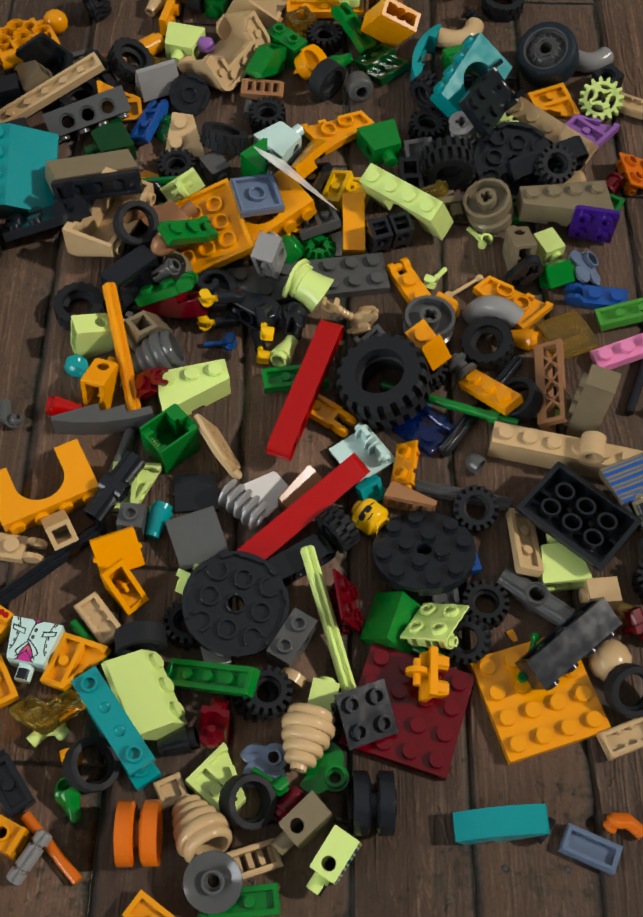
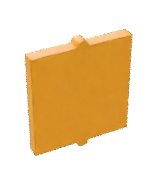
(117, 545)

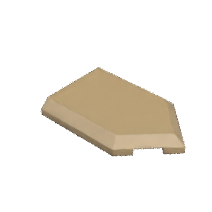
(218, 446)

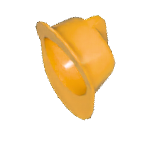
(308, 60)

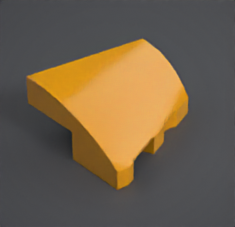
(305, 162)

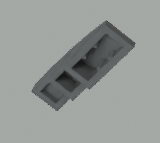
(93, 421)

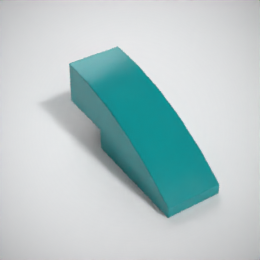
(500, 823)

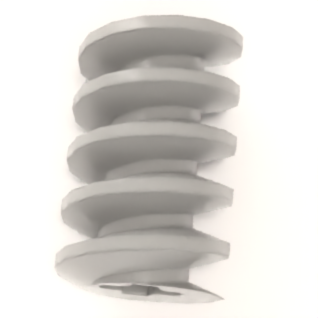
(462, 127)
(243, 506)

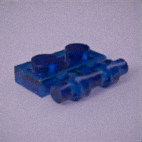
(427, 436)

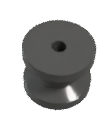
(458, 364)

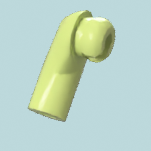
(60, 733)

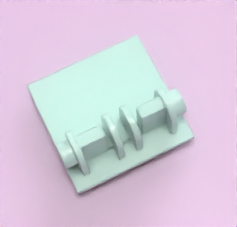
(367, 448)

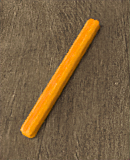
(121, 345)

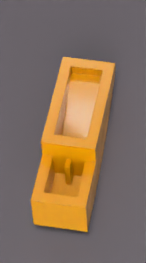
(353, 224)

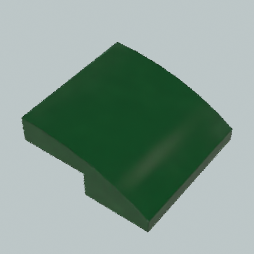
(382, 64)

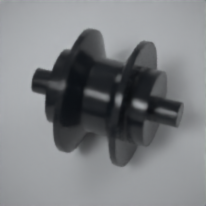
(470, 12)

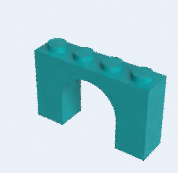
(475, 54)

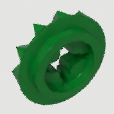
(311, 253)

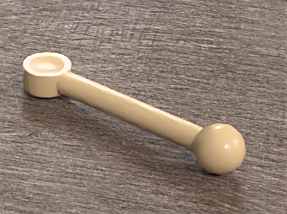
(478, 278)

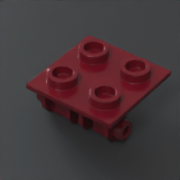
(344, 601)

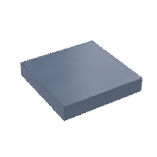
(257, 195)

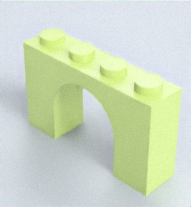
(388, 190)

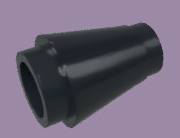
(180, 742)

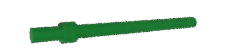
(491, 416)

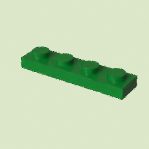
(213, 677)

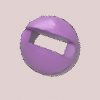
(206, 44)

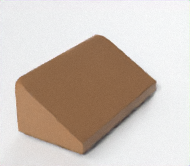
(298, 487)

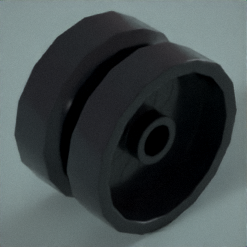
(375, 803)

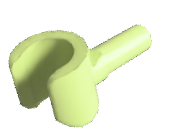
(483, 239)
(431, 281)

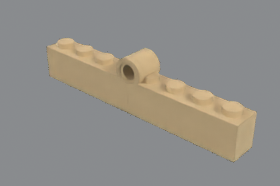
(546, 448)

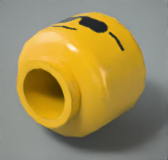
(369, 516)

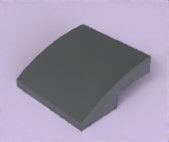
(196, 537)

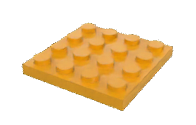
(233, 238)
(531, 719)

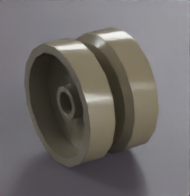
(489, 206)

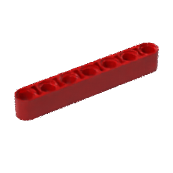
(305, 390)
(306, 508)

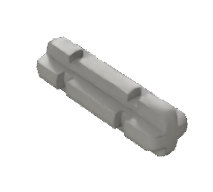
(29, 857)

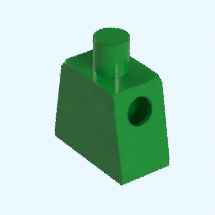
(380, 142)

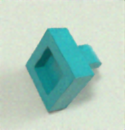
(370, 488)

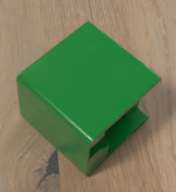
(170, 438)

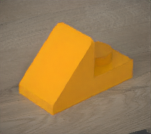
(430, 344)

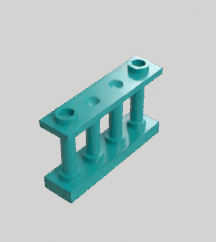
(117, 728)

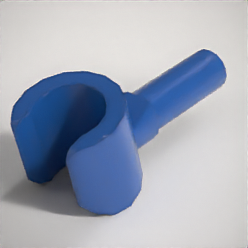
(228, 343)

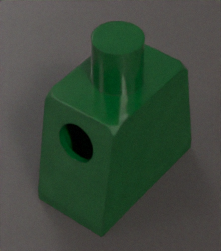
(110, 137)

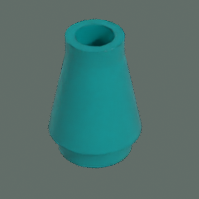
(157, 515)

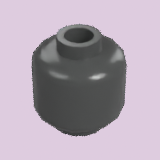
(359, 86)

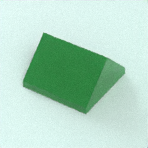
(252, 161)
(388, 619)

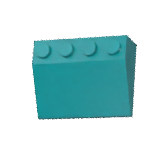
(23, 168)

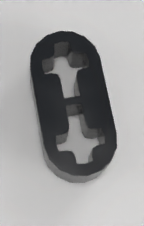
(524, 272)

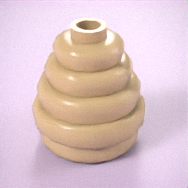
(306, 735)
(199, 827)

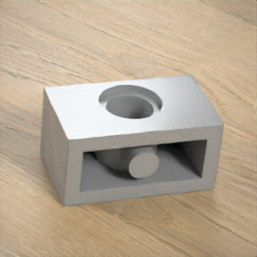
(269, 254)

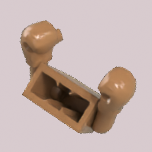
(166, 212)

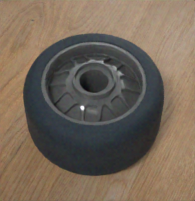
(547, 54)

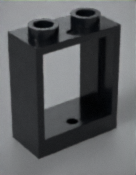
(137, 261)

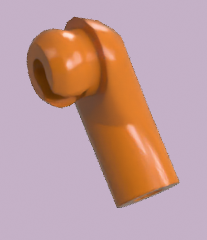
(623, 820)

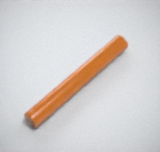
(53, 850)

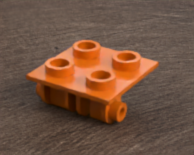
(632, 171)

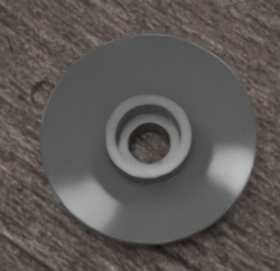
(201, 893)

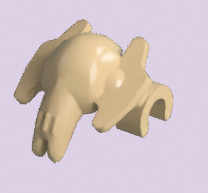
(359, 321)

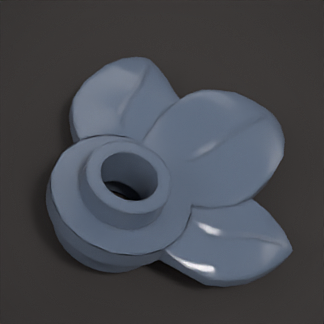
(585, 266)
(259, 757)

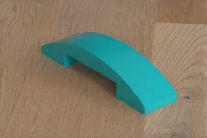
(426, 43)

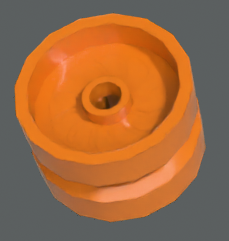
(137, 833)

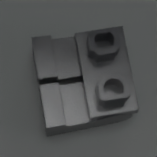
(388, 232)

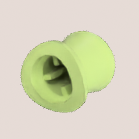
(306, 285)

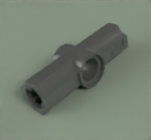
(521, 588)

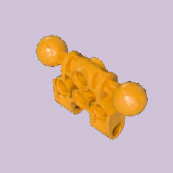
(20, 31)

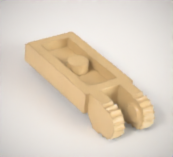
(14, 548)

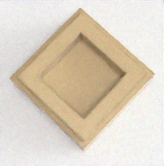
(169, 790)

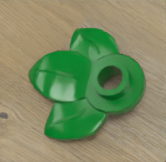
(319, 777)

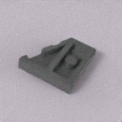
(324, 221)

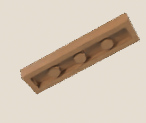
(545, 381)

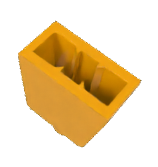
(101, 383)

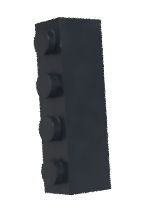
(569, 644)

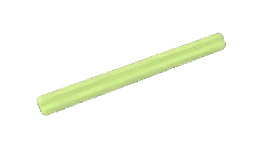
(327, 618)

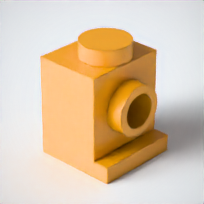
(15, 839)

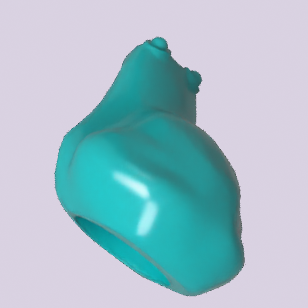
(76, 365)

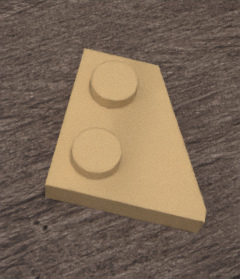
(184, 134)

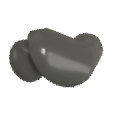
(7, 417)

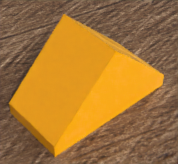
(123, 587)

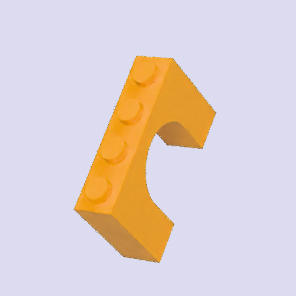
(298, 208)
(76, 490)

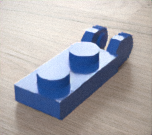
(149, 121)
(593, 296)

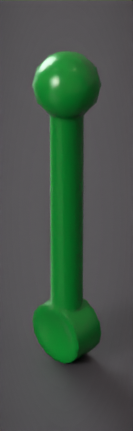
(535, 637)

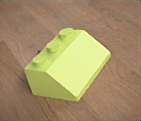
(145, 693)

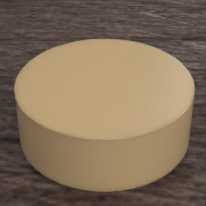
(297, 679)

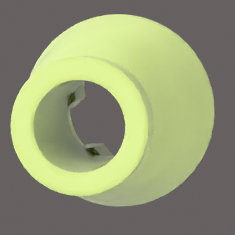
(284, 351)

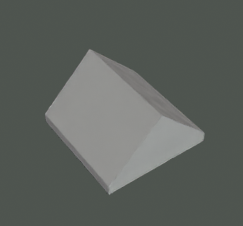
(155, 80)

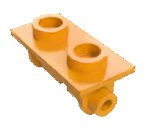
(405, 463)

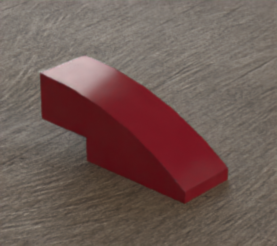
(179, 306)

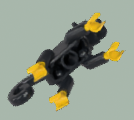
(249, 308)

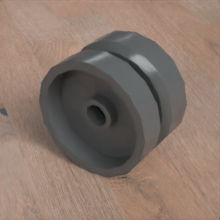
(435, 311)

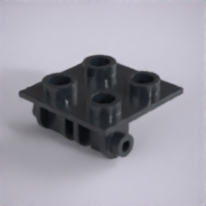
(365, 713)

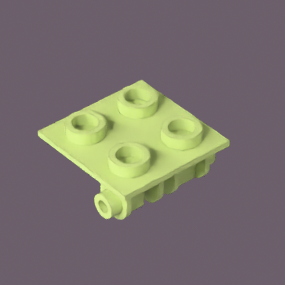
(435, 625)

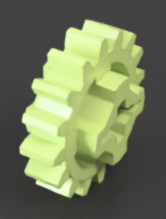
(608, 95)

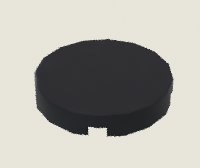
(189, 94)

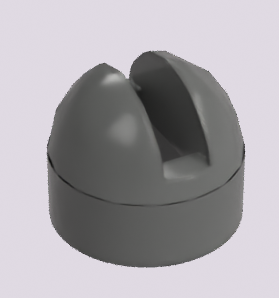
(474, 463)

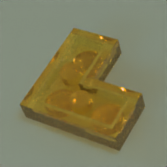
(45, 716)

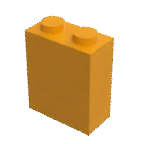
(390, 22)

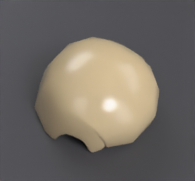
(608, 655)

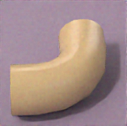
(450, 37)

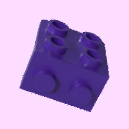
(593, 223)

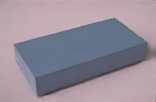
(590, 849)

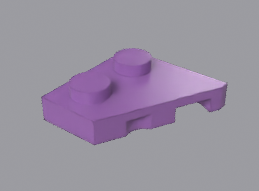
(593, 129)

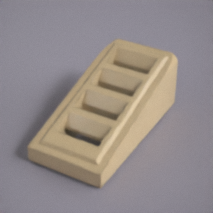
(245, 852)

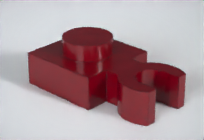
(148, 382)

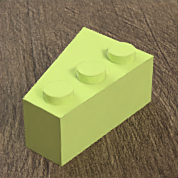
(195, 385)

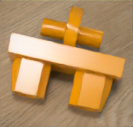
(425, 674)

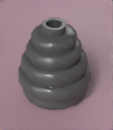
(158, 350)

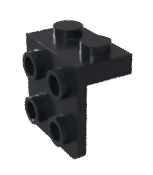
(46, 52)

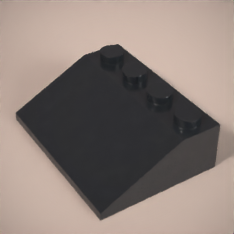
(579, 516)

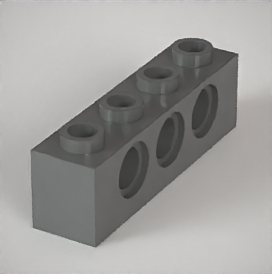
(115, 96)

